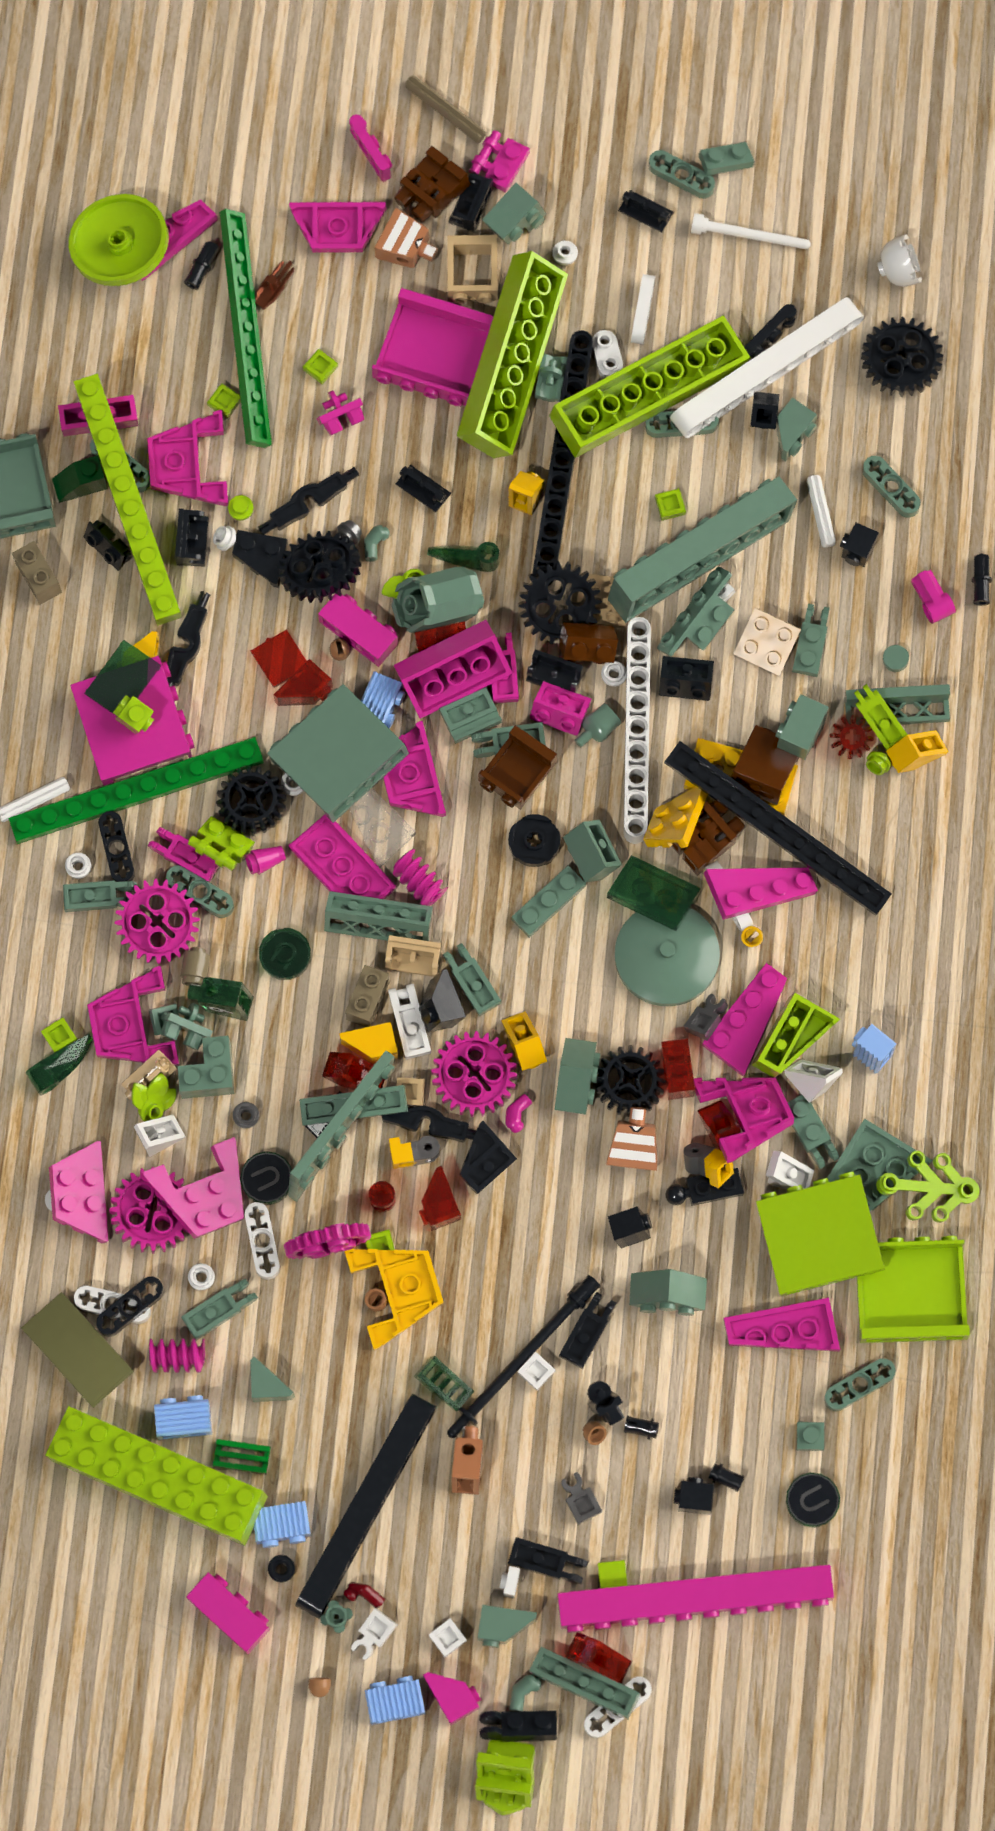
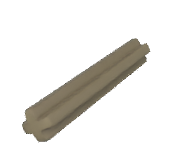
(445, 109)

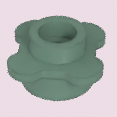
(337, 1624)

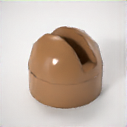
(345, 647)
(372, 1298)
(594, 1432)
(319, 1686)

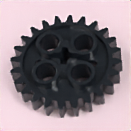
(895, 337)
(319, 567)
(538, 593)

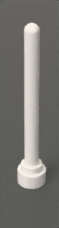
(701, 224)

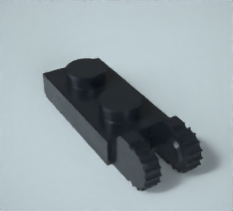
(586, 1333)
(544, 1560)
(519, 1726)

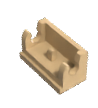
(413, 956)

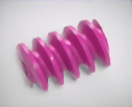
(417, 879)
(177, 1356)

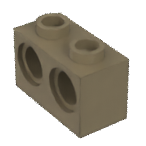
(36, 572)
(367, 996)

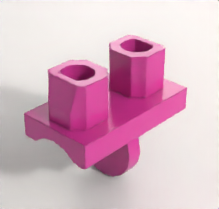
(352, 410)

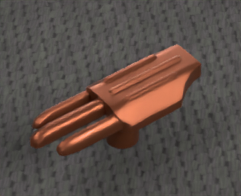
(271, 285)

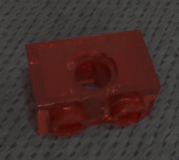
(677, 1069)

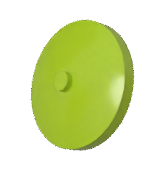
(118, 240)

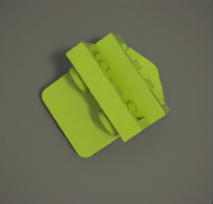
(505, 1776)

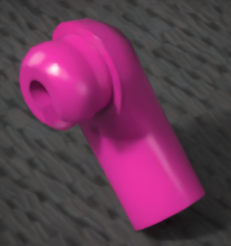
(514, 1112)

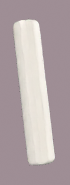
(821, 511)
(34, 799)

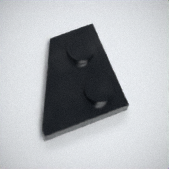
(260, 554)
(485, 1159)

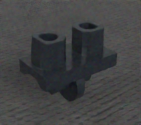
(605, 1402)

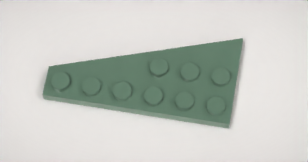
(333, 1134)
(872, 1155)

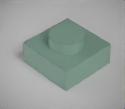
(156, 1014)
(810, 1436)

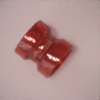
(381, 1201)

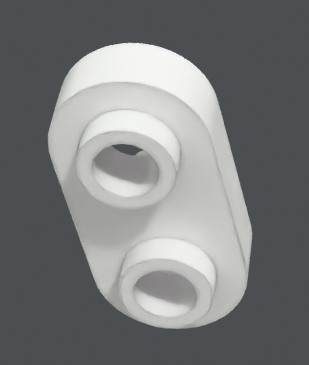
(606, 353)

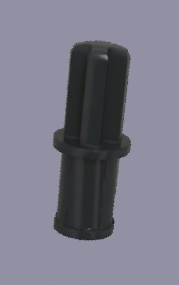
(201, 265)
(981, 580)

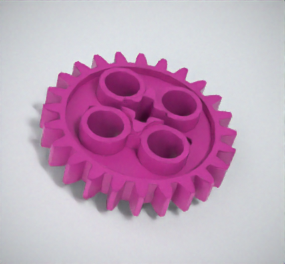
(173, 903)
(456, 1088)
(129, 1204)
(331, 1239)

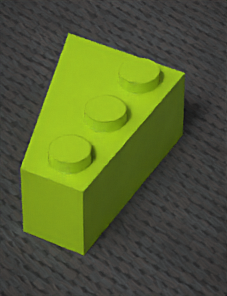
(792, 1034)

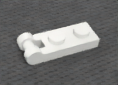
(409, 1022)

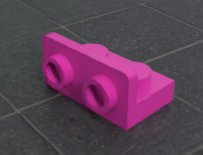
(559, 708)

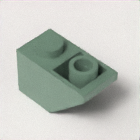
(792, 426)

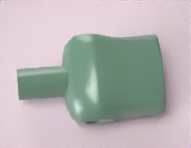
(598, 725)

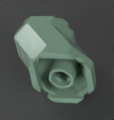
(437, 599)

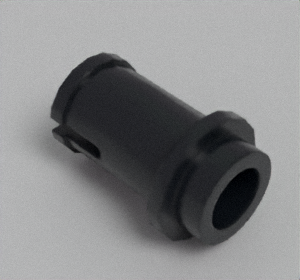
(641, 1427)
(726, 1477)

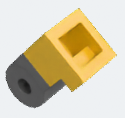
(413, 1153)
(707, 1162)

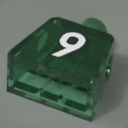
(222, 997)

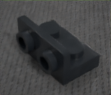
(686, 678)

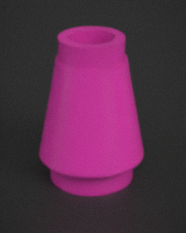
(264, 859)

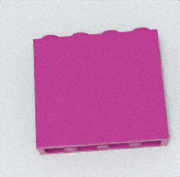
(432, 347)
(121, 751)

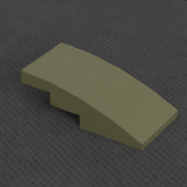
(77, 1349)

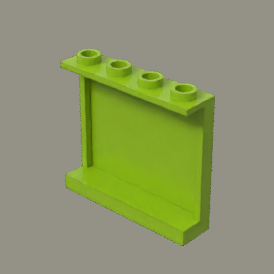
(820, 1234)
(916, 1294)

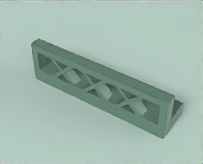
(907, 695)
(378, 915)

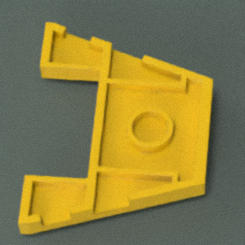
(408, 1285)

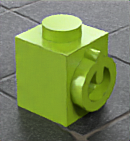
(133, 714)

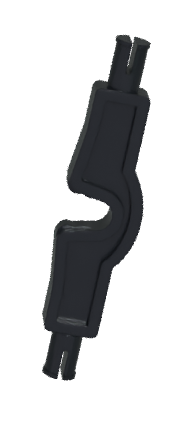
(297, 509)
(189, 632)
(439, 1125)

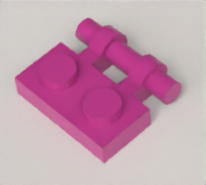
(506, 164)

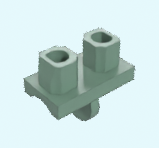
(550, 378)
(174, 1023)

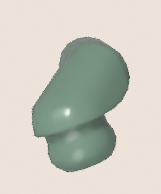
(372, 539)
(521, 1689)

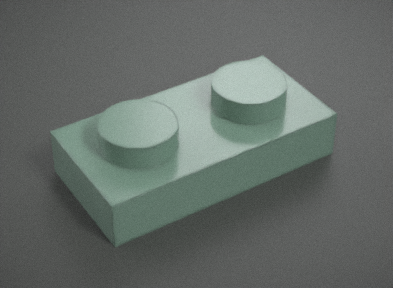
(726, 158)

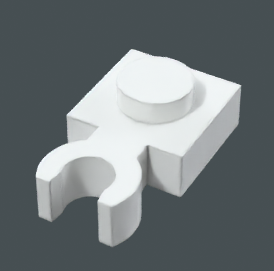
(376, 1631)

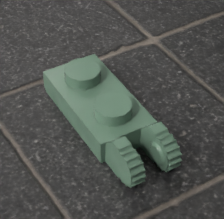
(811, 644)
(500, 736)
(94, 895)
(473, 982)
(811, 1130)
(217, 1310)

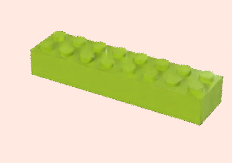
(512, 355)
(648, 386)
(156, 1475)

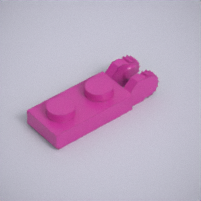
(369, 146)
(506, 689)
(184, 855)

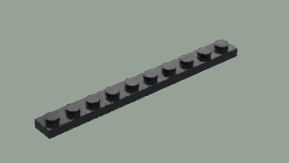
(777, 828)

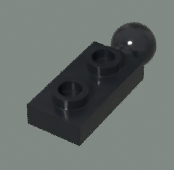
(701, 1191)

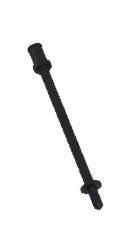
(574, 1301)

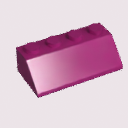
(453, 668)

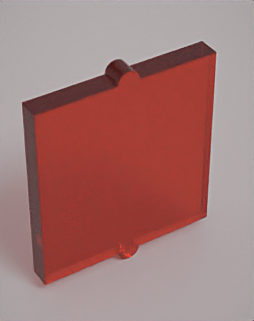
(279, 658)

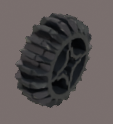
(239, 783)
(639, 1073)

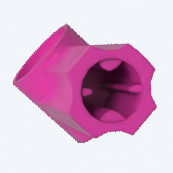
(935, 602)

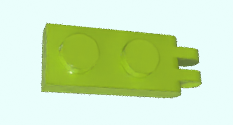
(880, 717)

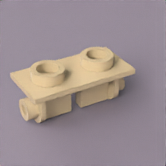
(148, 1070)

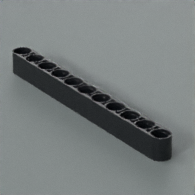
(560, 450)

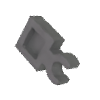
(705, 1020)
(582, 1502)

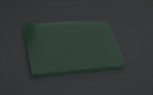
(124, 674)

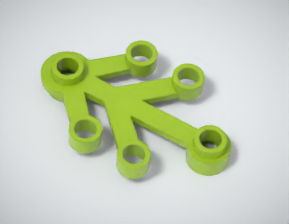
(932, 1187)

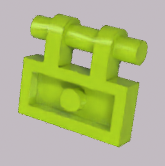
(221, 843)

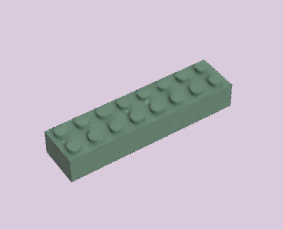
(701, 548)

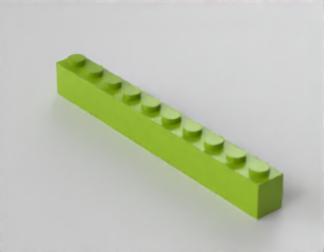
(127, 499)

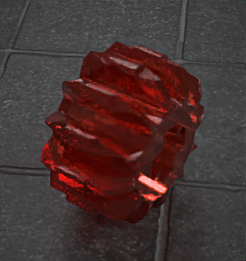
(857, 731)

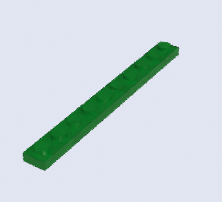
(245, 328)
(135, 790)

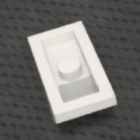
(788, 1172)

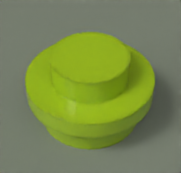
(240, 507)
(878, 762)

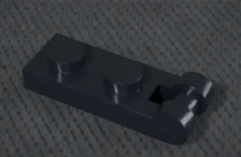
(772, 330)

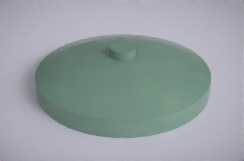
(664, 963)

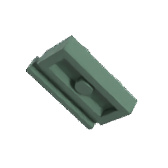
(470, 715)

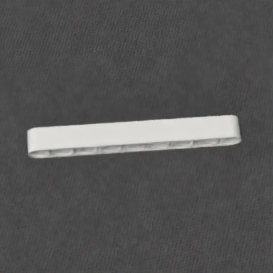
(766, 367)
(640, 718)

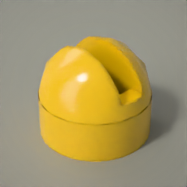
(748, 932)

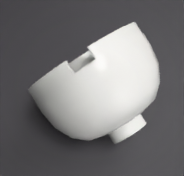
(899, 262)

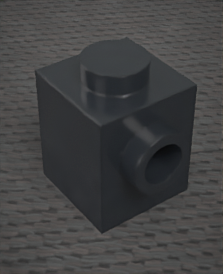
(764, 410)
(858, 545)
(630, 1227)
(694, 1496)

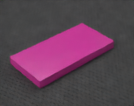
(340, 861)

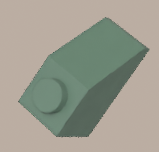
(502, 1624)

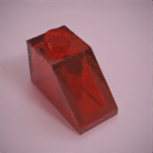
(304, 687)
(346, 1070)
(718, 1122)
(439, 1203)
(598, 1657)

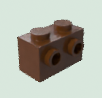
(588, 643)

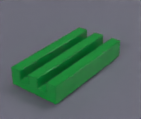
(244, 1446)

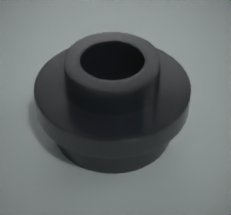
(277, 1560)

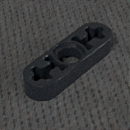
(105, 832)
(149, 1298)

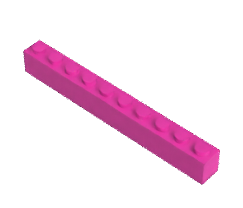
(695, 1597)

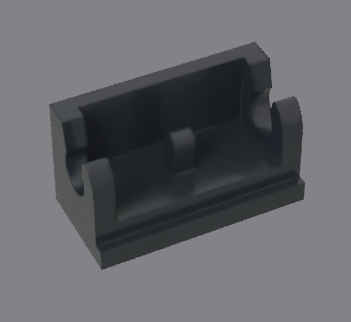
(472, 202)
(191, 538)
(554, 671)

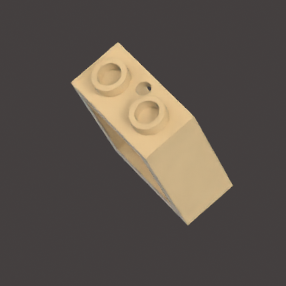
(472, 246)

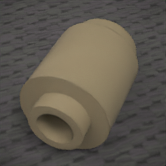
(194, 966)

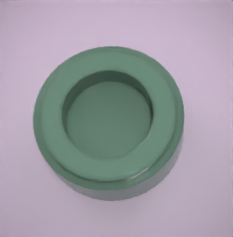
(895, 658)

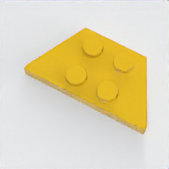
(675, 820)

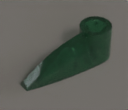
(468, 556)
(56, 1067)

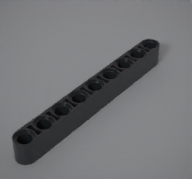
(365, 1506)

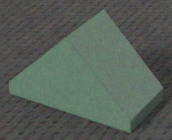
(266, 1385)

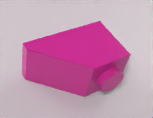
(453, 1696)

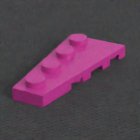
(757, 888)

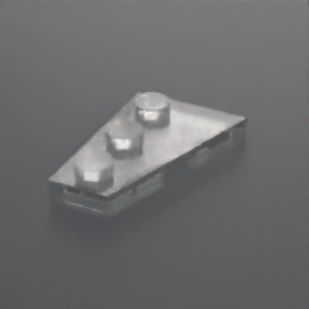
(380, 826)

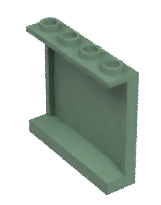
(23, 488)
(338, 752)

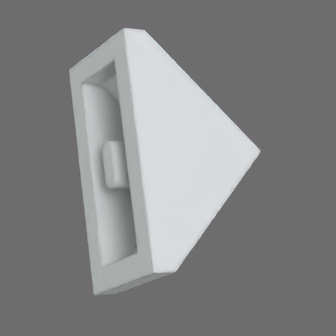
(812, 1078)
(159, 1134)

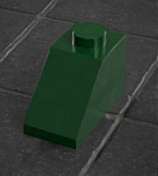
(79, 479)

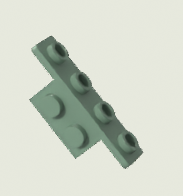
(702, 616)

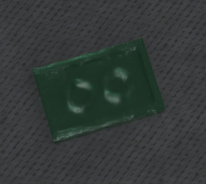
(653, 893)

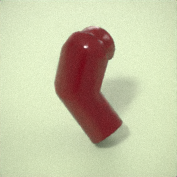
(366, 1591)

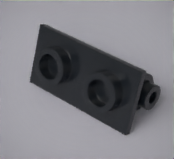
(645, 211)
(422, 488)
(100, 536)

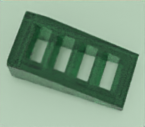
(432, 1362)

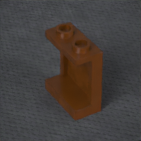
(763, 766)
(517, 768)

